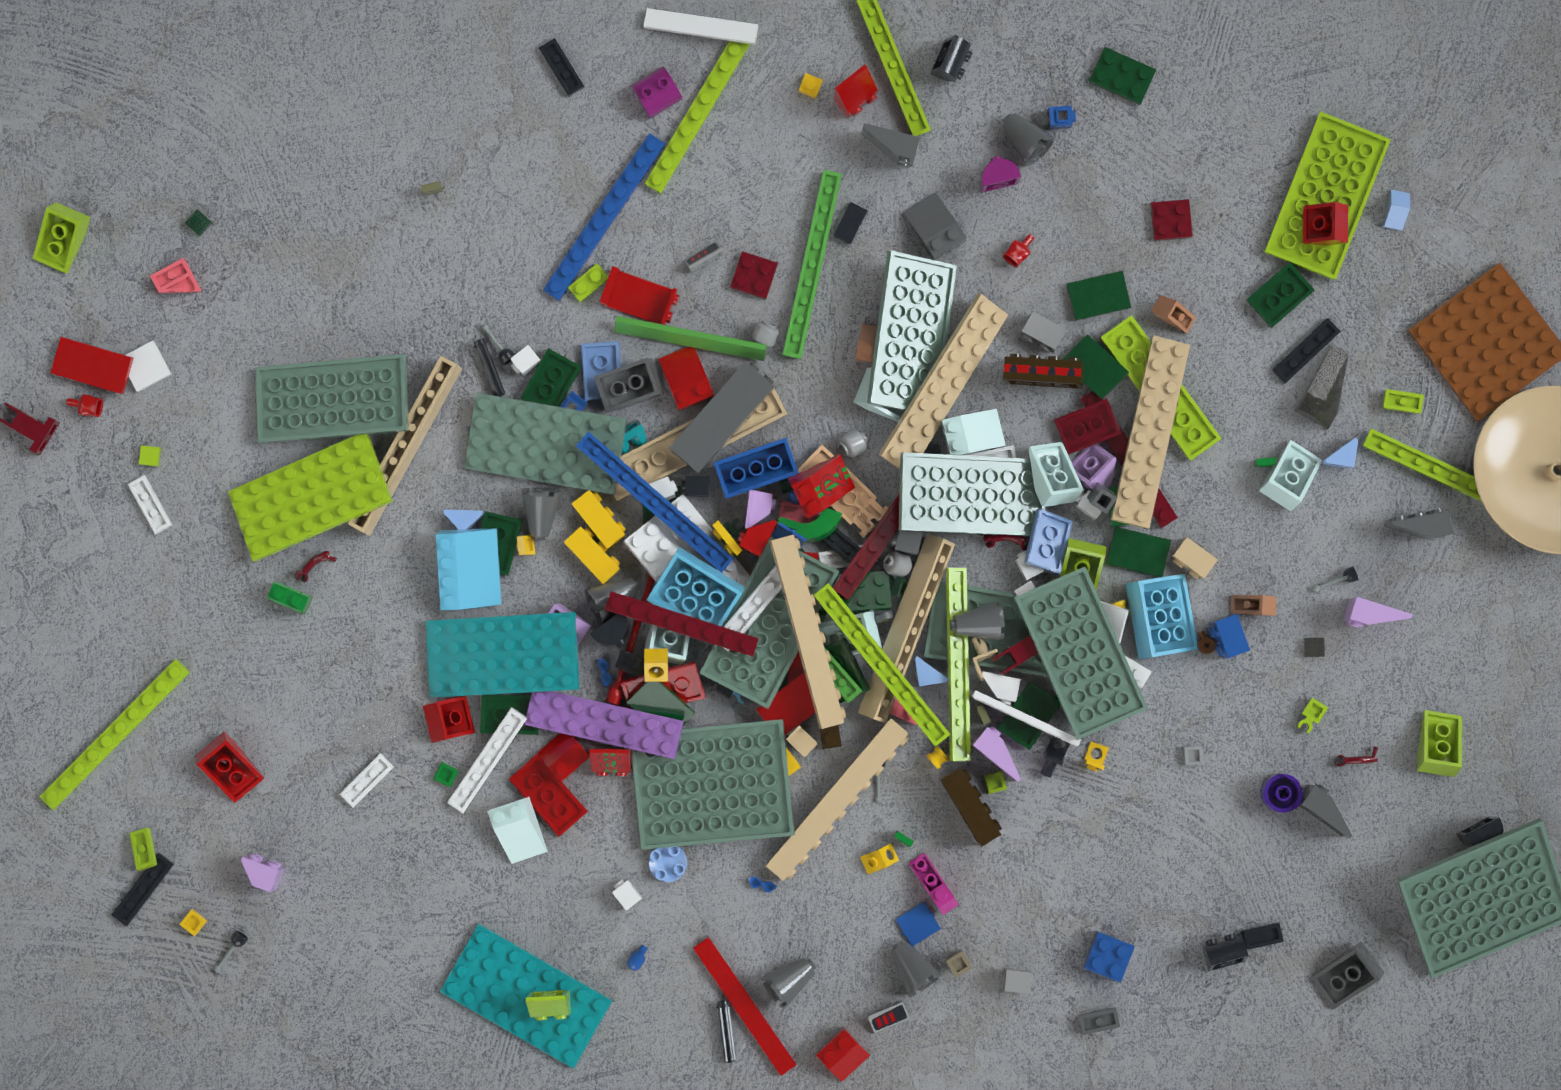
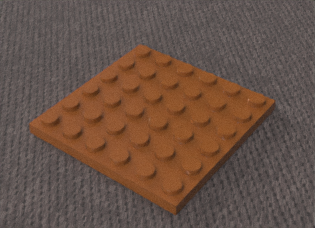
(1488, 342)

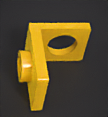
(1095, 764)
(878, 859)

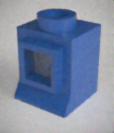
(1061, 117)
(574, 401)

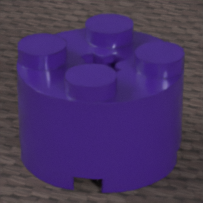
(1290, 787)

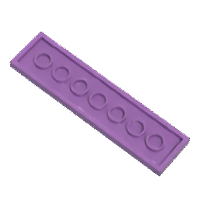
(604, 723)

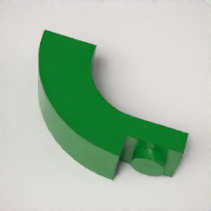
(818, 529)

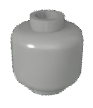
(765, 333)
(852, 443)
(897, 563)

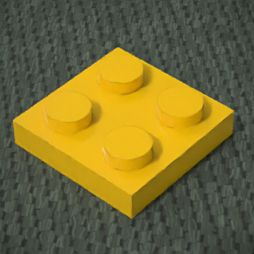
(731, 546)

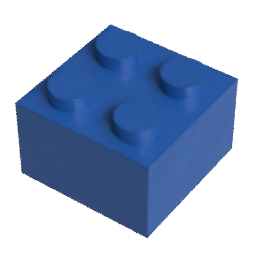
(1229, 636)
(1108, 956)

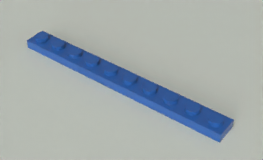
(604, 217)
(655, 502)

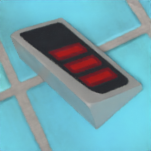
(703, 257)
(888, 1016)

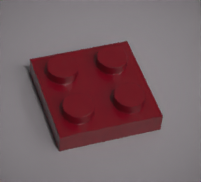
(1171, 220)
(754, 275)

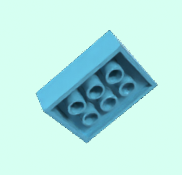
(468, 568)
(695, 589)
(1161, 616)

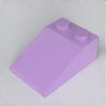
(1365, 612)
(995, 750)

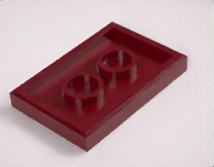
(1087, 426)

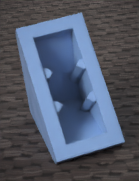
(1397, 210)
(1344, 456)
(464, 518)
(926, 674)

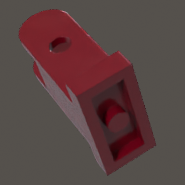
(32, 428)
(1019, 652)

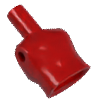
(1018, 251)
(87, 405)

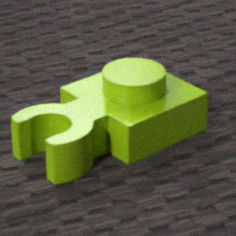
(1313, 713)

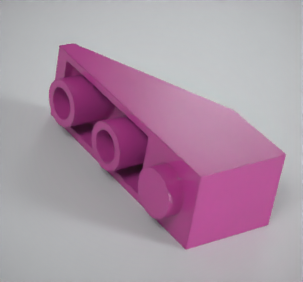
(933, 884)

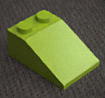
(60, 236)
(1084, 554)
(1440, 744)
(549, 1003)

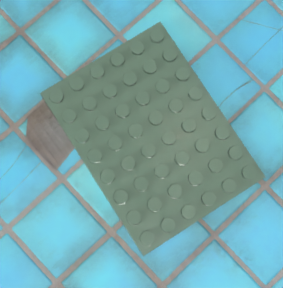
(718, 788)
(1484, 898)

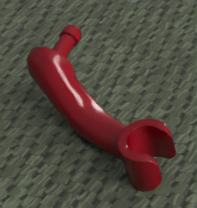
(1019, 540)
(322, 557)
(1359, 759)

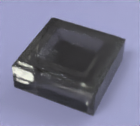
(1314, 647)

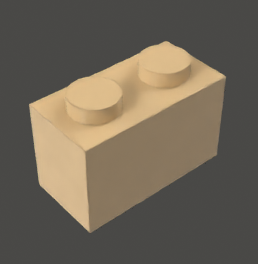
(1193, 558)

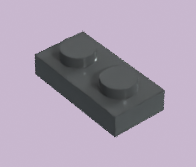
(1099, 1021)

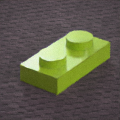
(588, 283)
(1402, 401)
(143, 849)

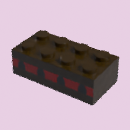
(1044, 372)

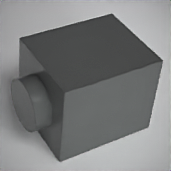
(1102, 497)

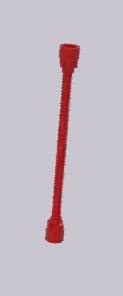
(615, 693)

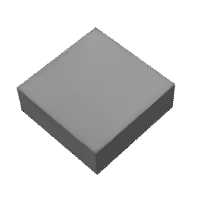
(1193, 755)

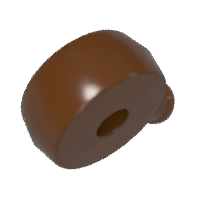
(1205, 639)

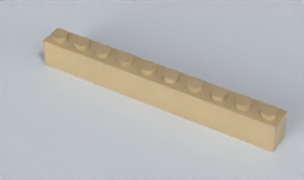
(408, 442)
(909, 622)
(807, 632)
(837, 799)

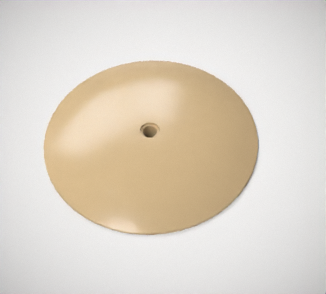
(1516, 468)

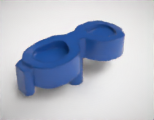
(604, 666)
(767, 886)

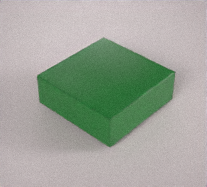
(1264, 462)
(446, 774)
(904, 839)

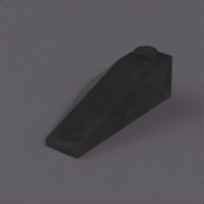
(1324, 392)

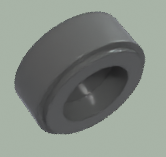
(884, 617)

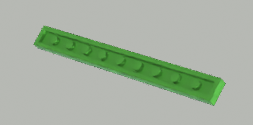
(812, 264)

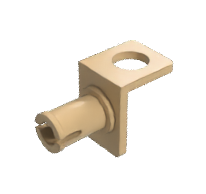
(983, 654)
(801, 741)

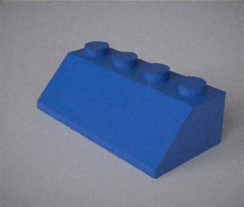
(756, 468)

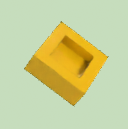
(810, 85)
(525, 545)
(193, 922)

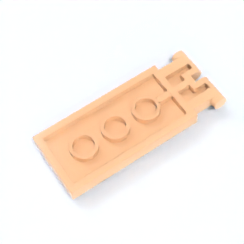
(858, 504)

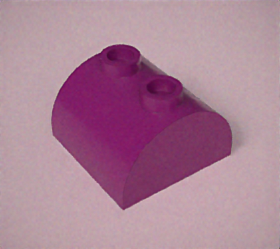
(656, 92)
(999, 174)

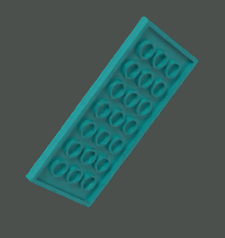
(502, 654)
(499, 975)

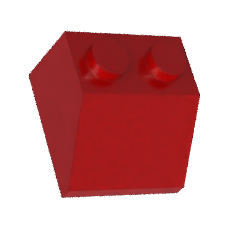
(1325, 223)
(756, 538)
(448, 719)
(563, 755)
(842, 1054)

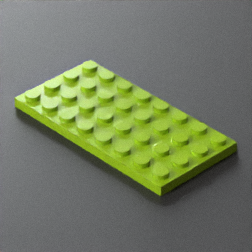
(1334, 167)
(310, 496)

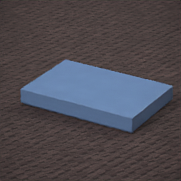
(596, 360)
(1048, 542)

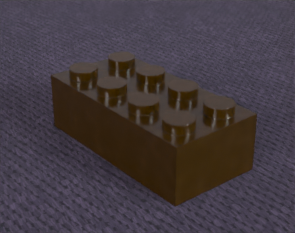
(970, 806)

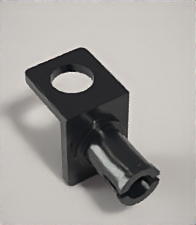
(1054, 756)

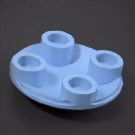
(667, 863)

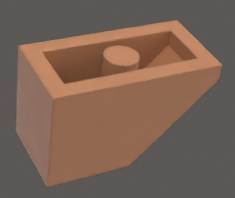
(1173, 313)
(866, 344)
(1253, 605)

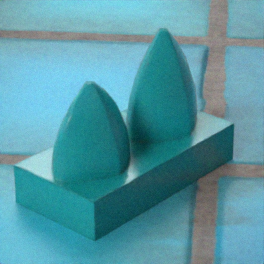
(634, 433)

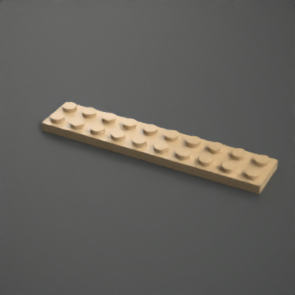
(945, 380)
(1150, 432)
(657, 461)

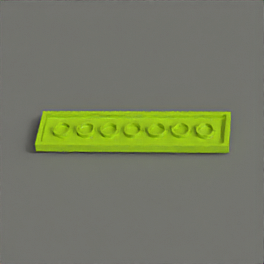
(1190, 426)

